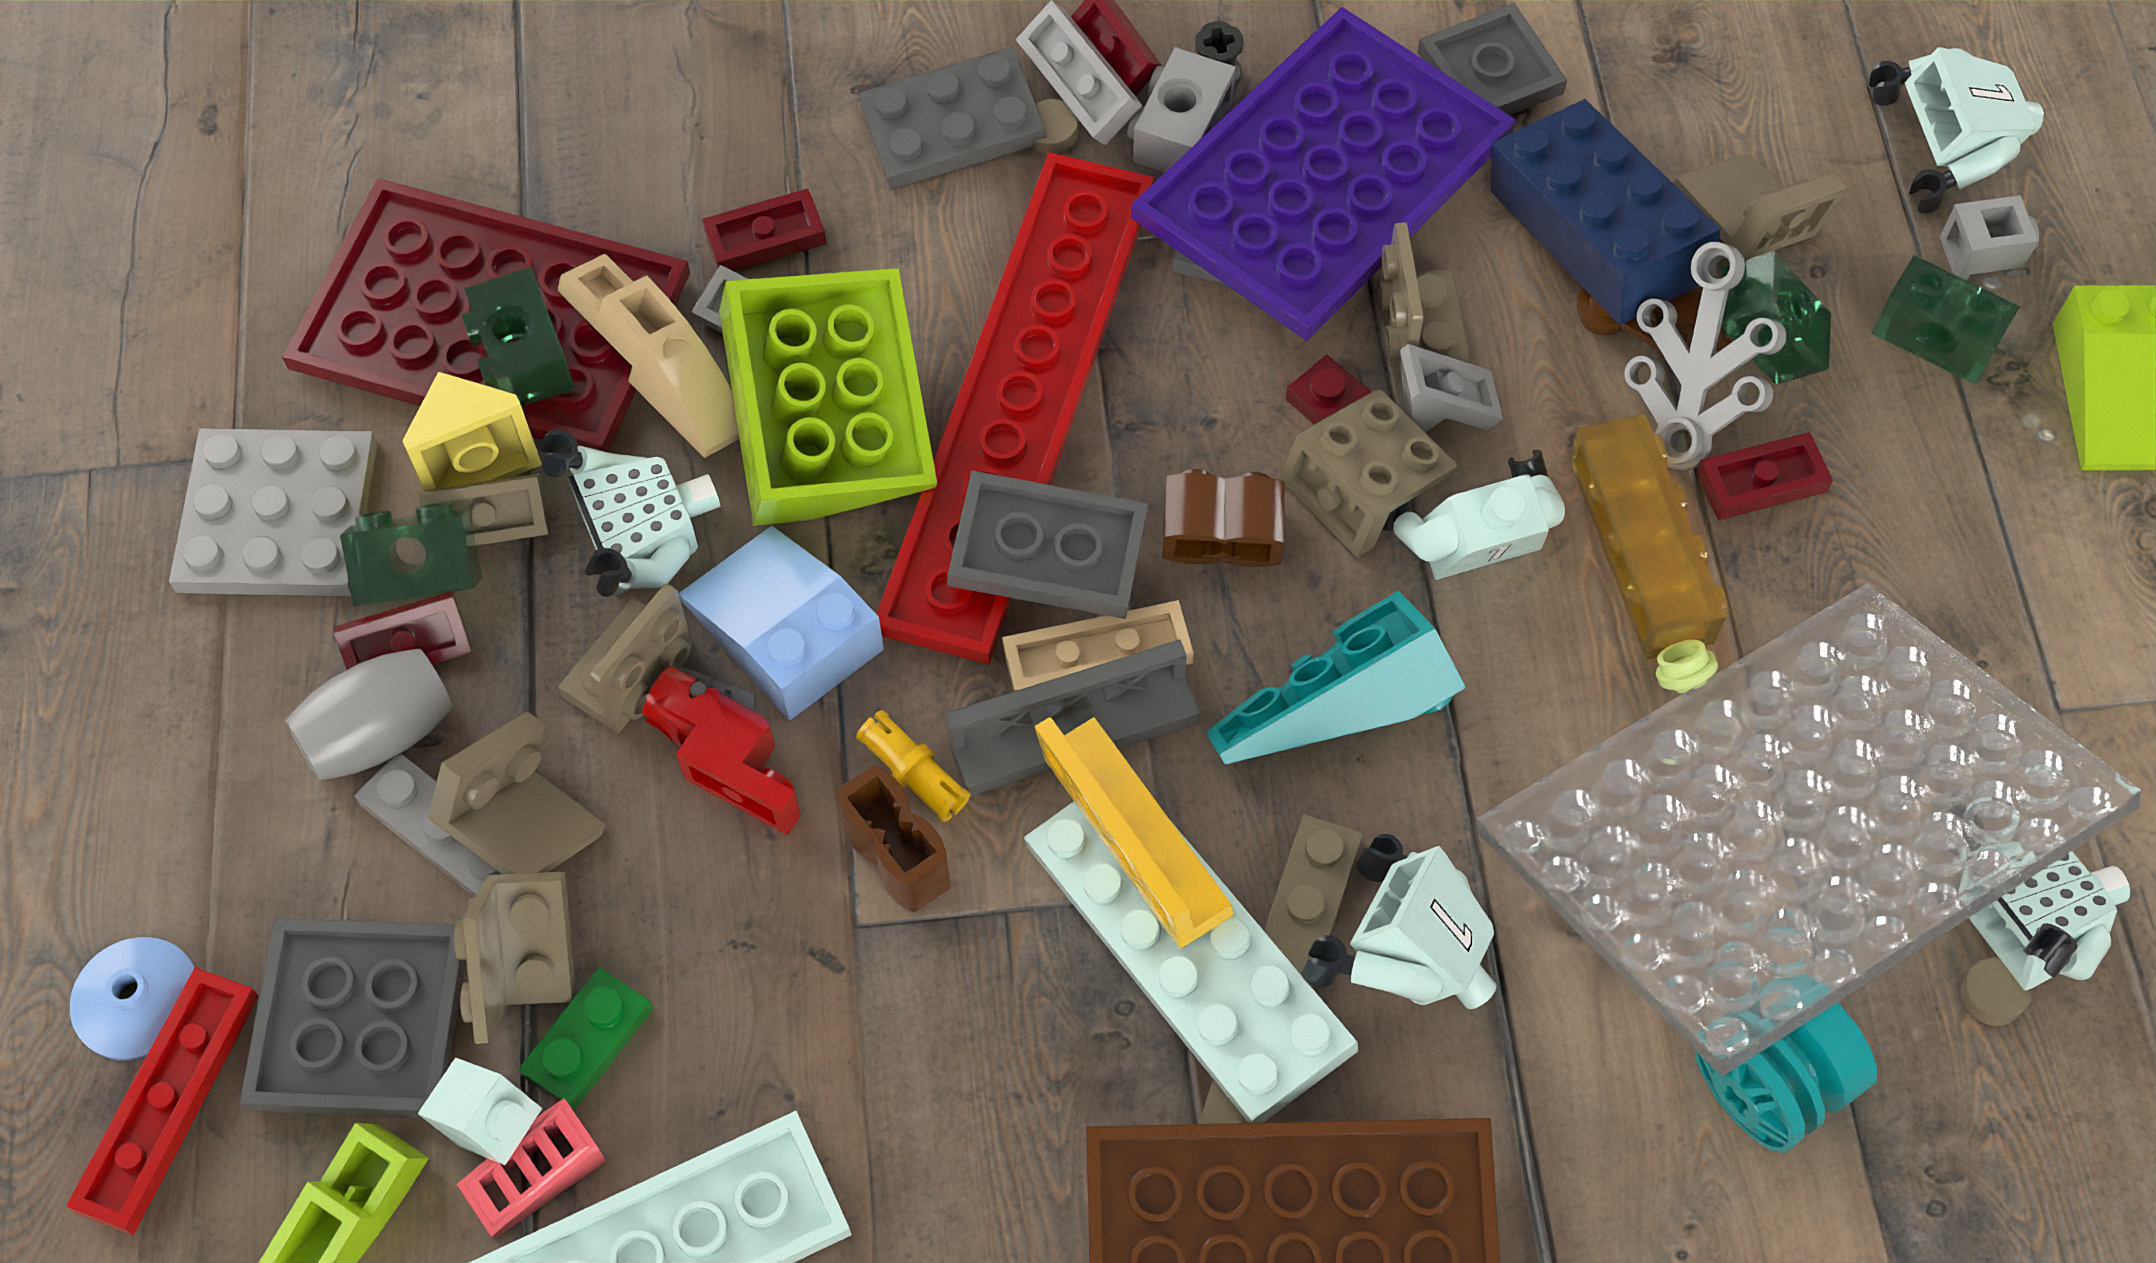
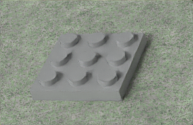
(271, 511)

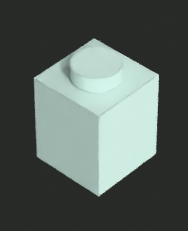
(480, 1111)

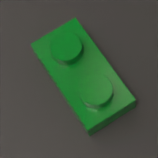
(586, 1038)

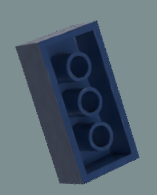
(1600, 208)

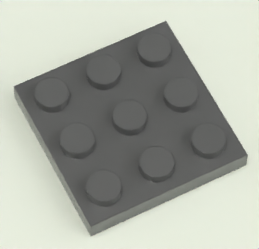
(353, 1018)

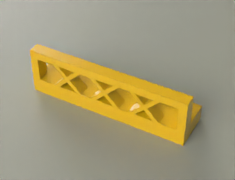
(1135, 830)

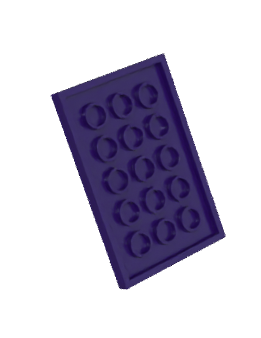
(1319, 168)

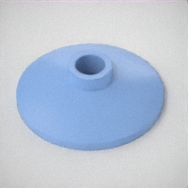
(128, 1026)

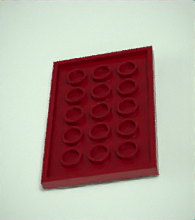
(398, 296)

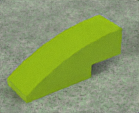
(352, 1201)

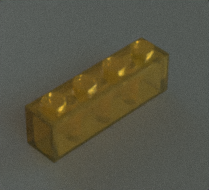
(1647, 534)

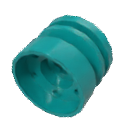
(1796, 1080)

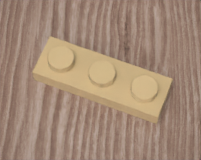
(1078, 645)

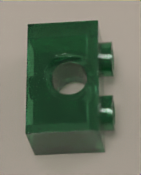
(1777, 293)
(513, 310)
(1945, 319)
(381, 575)

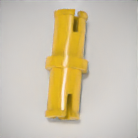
(913, 766)

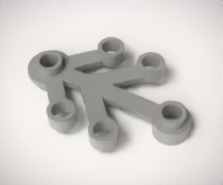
(1699, 366)

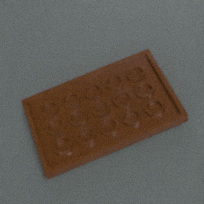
(1293, 1192)

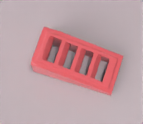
(564, 1174)

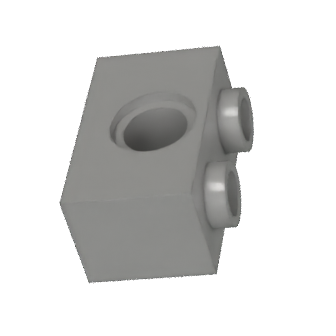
(1181, 108)

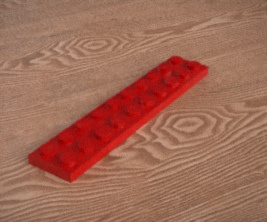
(1017, 390)

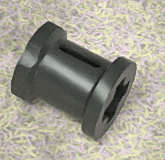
(1221, 43)

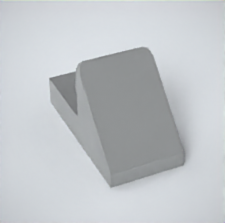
(1447, 388)

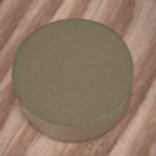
(1060, 127)
(1993, 993)

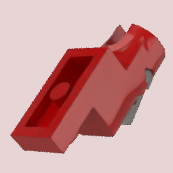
(722, 744)

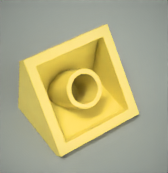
(468, 435)

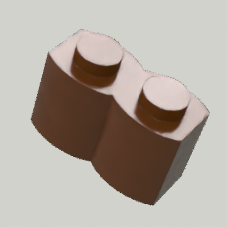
(1223, 519)
(898, 841)

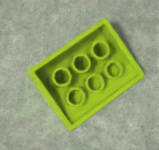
(2110, 374)
(825, 393)

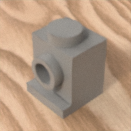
(1989, 236)

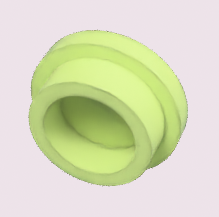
(1685, 665)

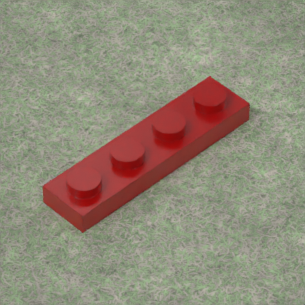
(163, 1101)

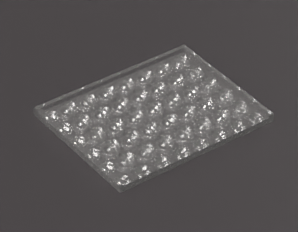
(1803, 823)

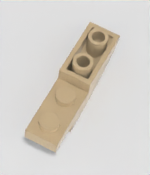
(665, 352)

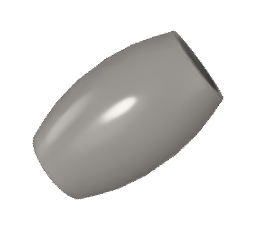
(369, 714)

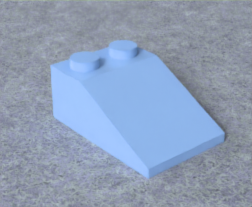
(785, 620)

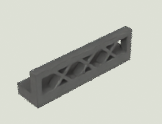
(1127, 696)

